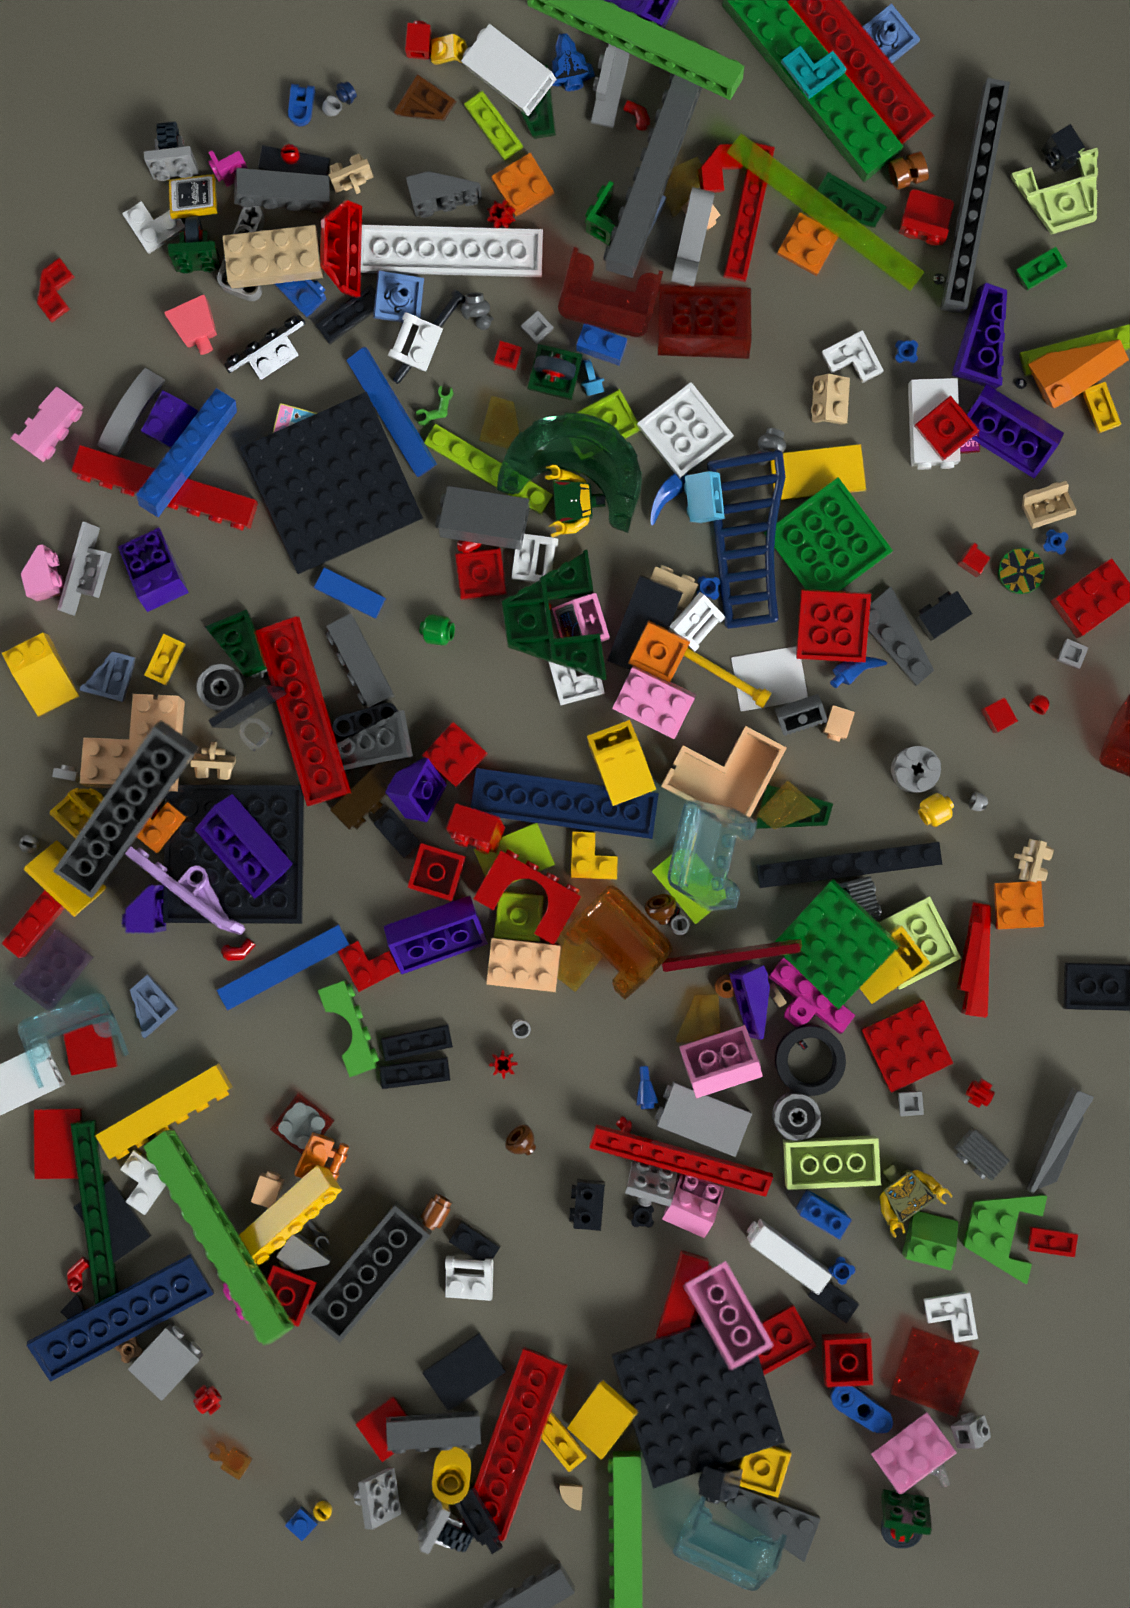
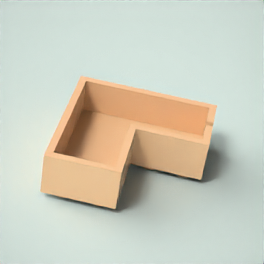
(107, 758)
(735, 784)

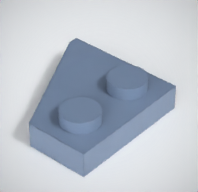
(112, 677)
(151, 1005)

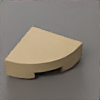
(776, 995)
(572, 1495)

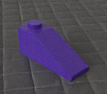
(752, 996)

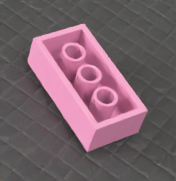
(728, 1315)

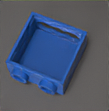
(823, 1214)

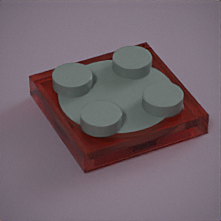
(300, 1121)

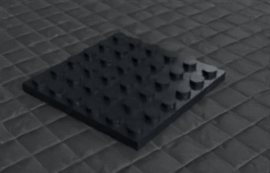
(332, 483)
(279, 813)
(693, 1405)

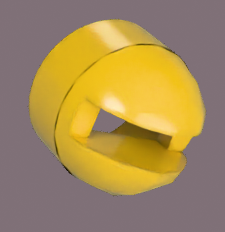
(325, 1507)

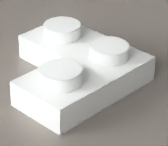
(152, 232)
(856, 351)
(574, 688)
(149, 1184)
(957, 1309)

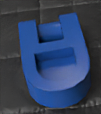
(301, 111)

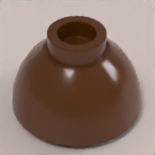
(661, 908)
(521, 1140)

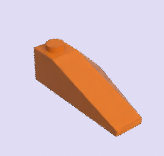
(1072, 371)

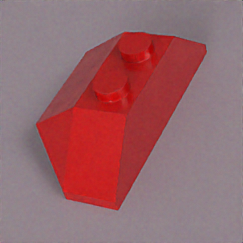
(342, 247)

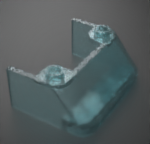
(63, 1019)
(725, 1552)

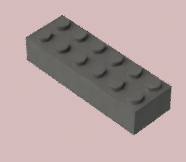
(368, 1272)

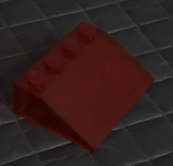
(704, 321)

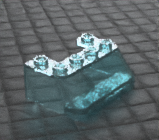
(705, 853)

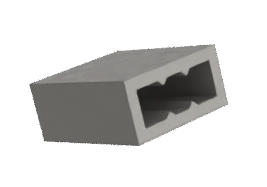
(166, 1361)

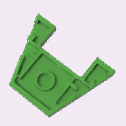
(993, 1228)

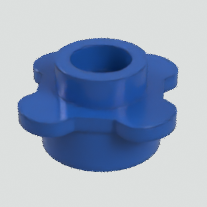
(911, 346)
(1051, 546)
(713, 583)
(846, 1274)

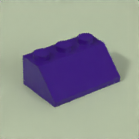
(146, 912)

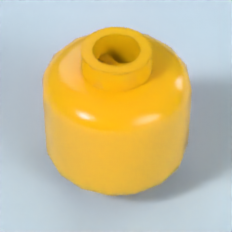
(936, 809)

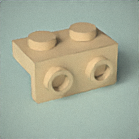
(830, 399)
(1048, 504)

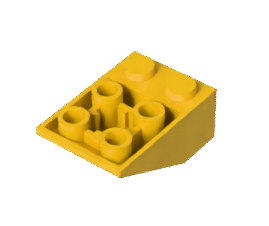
(621, 762)
(897, 968)

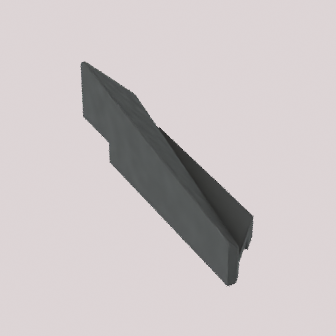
(1060, 1140)

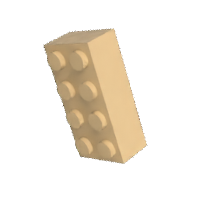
(272, 256)

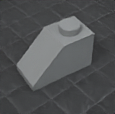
(302, 1254)

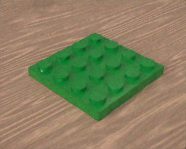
(829, 540)
(838, 944)

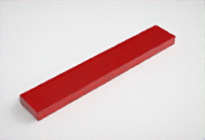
(746, 224)

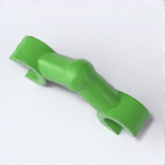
(441, 412)

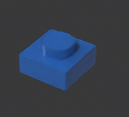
(301, 1523)

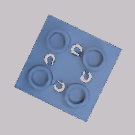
(891, 31)
(408, 288)

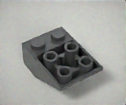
(439, 192)

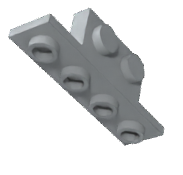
(609, 85)
(85, 570)

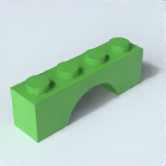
(339, 999)

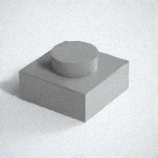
(537, 327)
(1072, 654)
(66, 772)
(910, 1103)

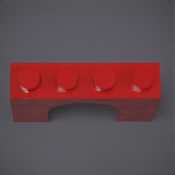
(560, 899)

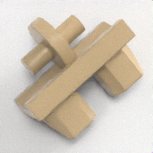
(350, 176)
(213, 758)
(1032, 859)

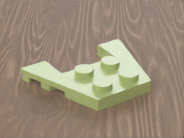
(1066, 203)

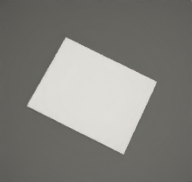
(774, 671)

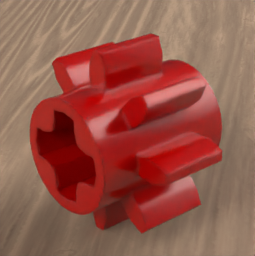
(495, 214)
(503, 1056)
(980, 1093)
(207, 1399)

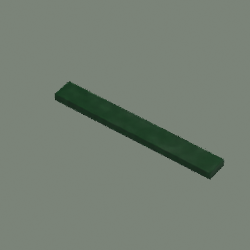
(94, 1209)

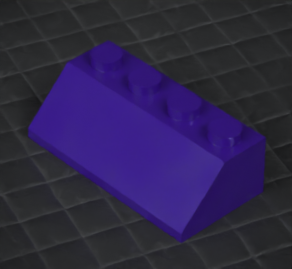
(1013, 431)
(243, 846)
(435, 935)

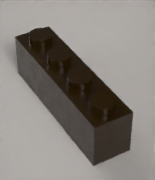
(368, 793)

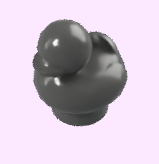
(477, 307)
(771, 441)

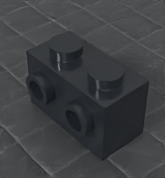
(1063, 149)
(943, 615)
(588, 1204)
(719, 1483)

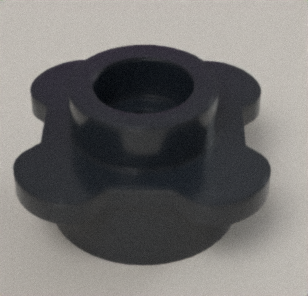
(637, 1220)

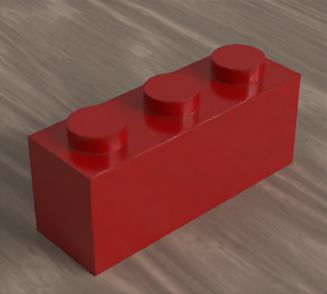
(33, 925)

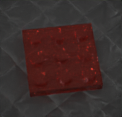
(934, 1371)

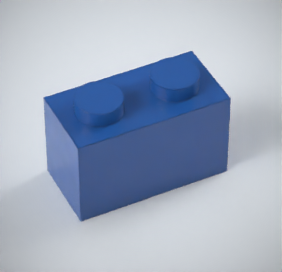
(601, 344)

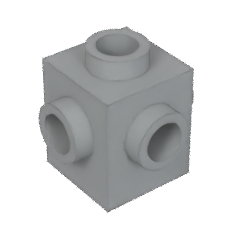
(971, 1431)

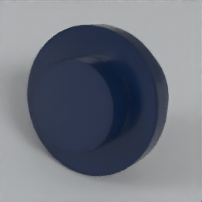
(346, 92)

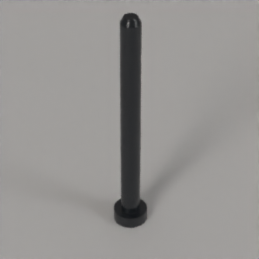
(440, 321)

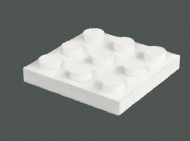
(685, 430)

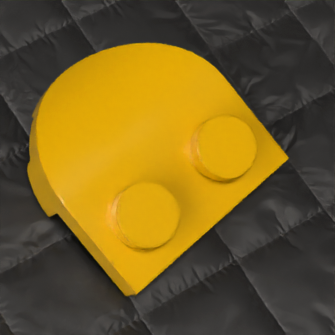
(76, 809)

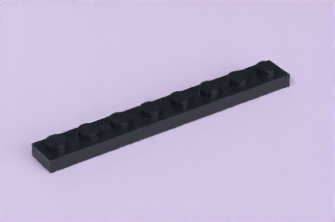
(849, 865)

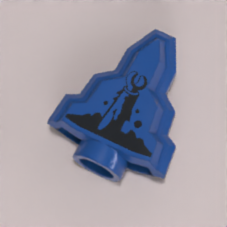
(569, 65)

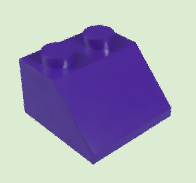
(168, 419)
(416, 790)

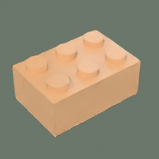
(523, 964)

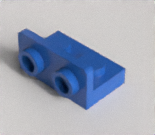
(304, 295)

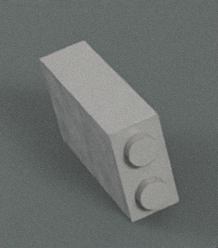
(703, 1118)

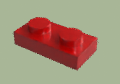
(1052, 1241)

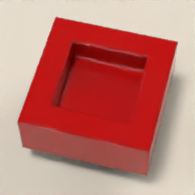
(507, 355)

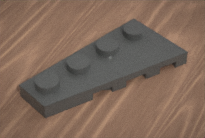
(896, 636)
(377, 744)
(775, 1519)

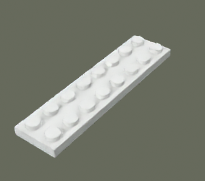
(452, 250)

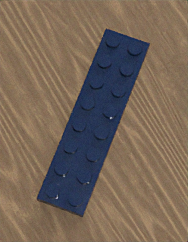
(562, 803)
(120, 1317)

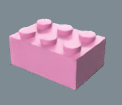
(654, 702)
(720, 1061)
(913, 1453)

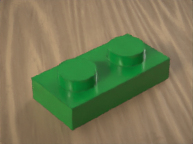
(1041, 268)

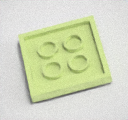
(929, 934)

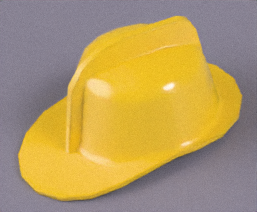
(451, 1475)

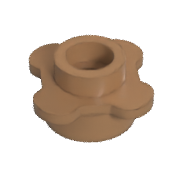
(135, 1351)

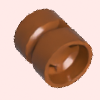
(902, 175)

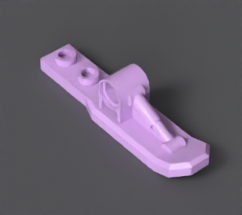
(197, 895)

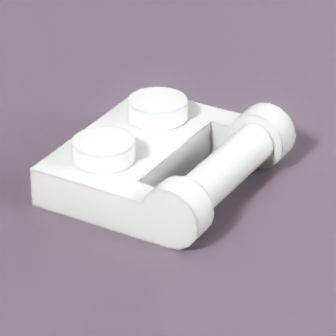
(423, 343)
(526, 559)
(694, 617)
(469, 1285)

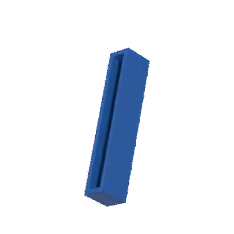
(187, 452)

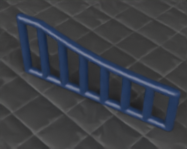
(768, 549)

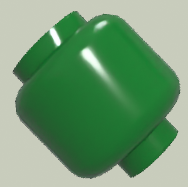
(437, 629)

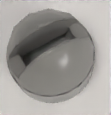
(331, 106)
(978, 802)
(31, 839)
(685, 925)
(524, 1031)

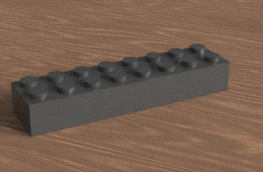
(126, 808)

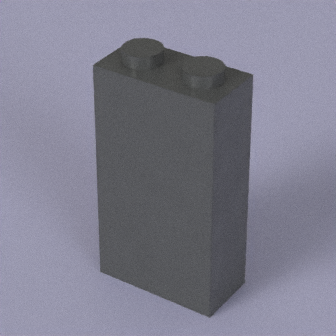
(483, 517)

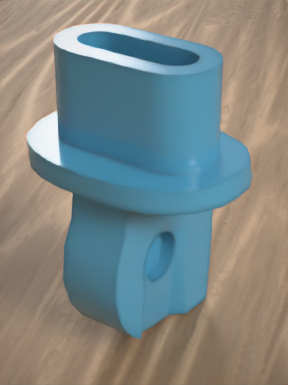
(593, 384)

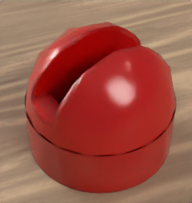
(290, 158)
(1040, 704)

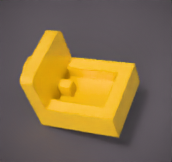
(447, 49)

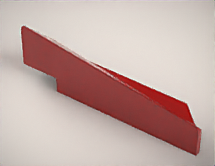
(975, 962)

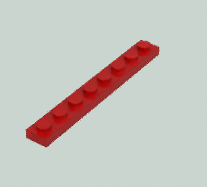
(681, 1160)

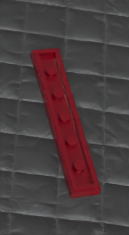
(732, 955)

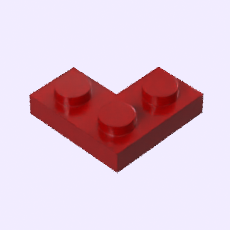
(366, 972)

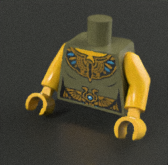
(907, 1194)

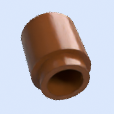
(436, 1211)

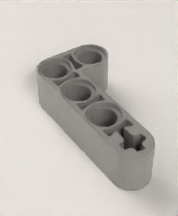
(243, 226)
(693, 236)

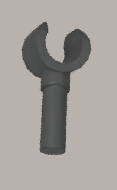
(318, 1235)

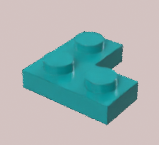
(811, 76)

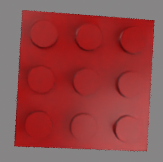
(833, 625)
(907, 1046)

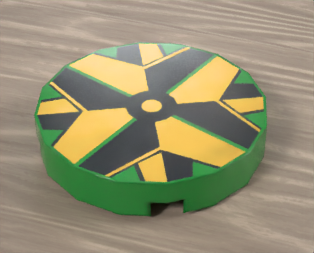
(1021, 571)

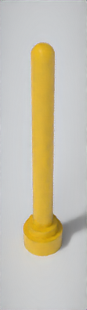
(759, 695)

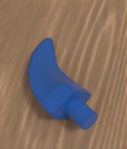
(671, 487)
(848, 671)

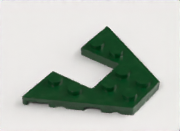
(530, 624)

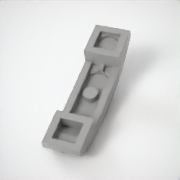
(129, 411)

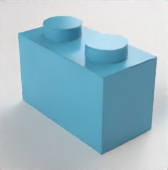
(704, 497)

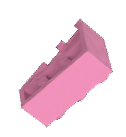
(49, 424)

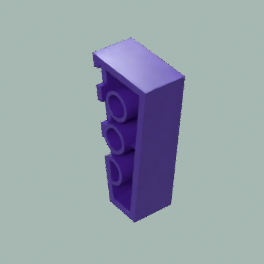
(982, 343)

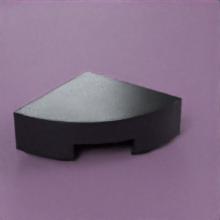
(74, 1307)

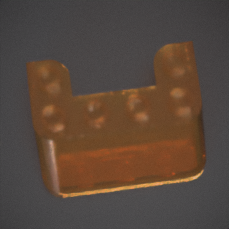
(622, 937)

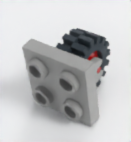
(170, 154)
(443, 1529)

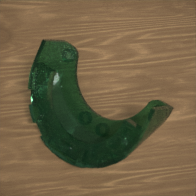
(582, 446)

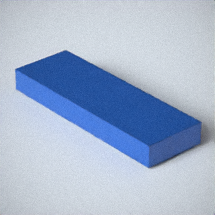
(349, 593)

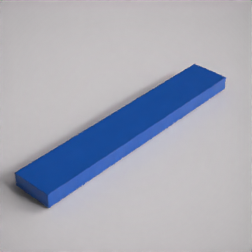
(391, 412)
(283, 967)

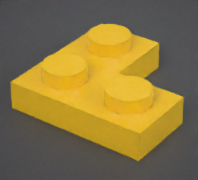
(585, 863)

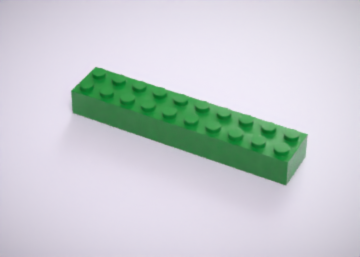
(838, 107)

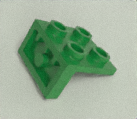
(596, 223)

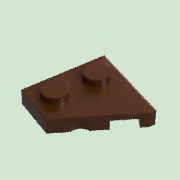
(425, 101)

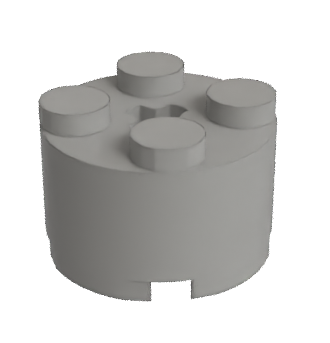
(214, 677)
(928, 765)
(796, 1129)

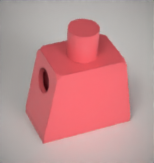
(194, 323)

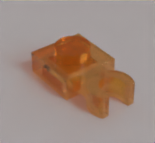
(234, 1462)

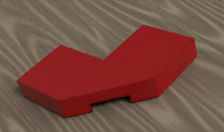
(711, 170)
(52, 279)

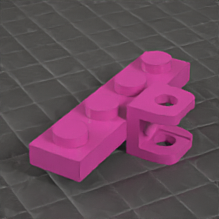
(808, 999)

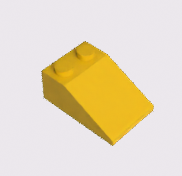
(40, 674)

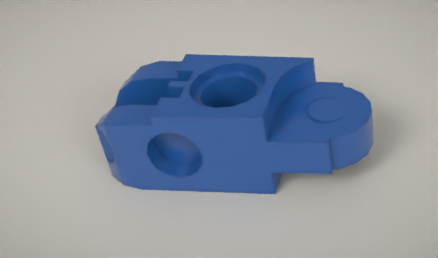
(875, 1418)

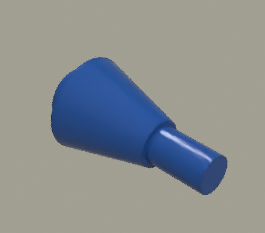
(646, 1094)

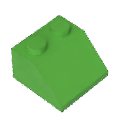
(931, 1240)

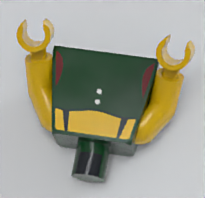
(572, 501)

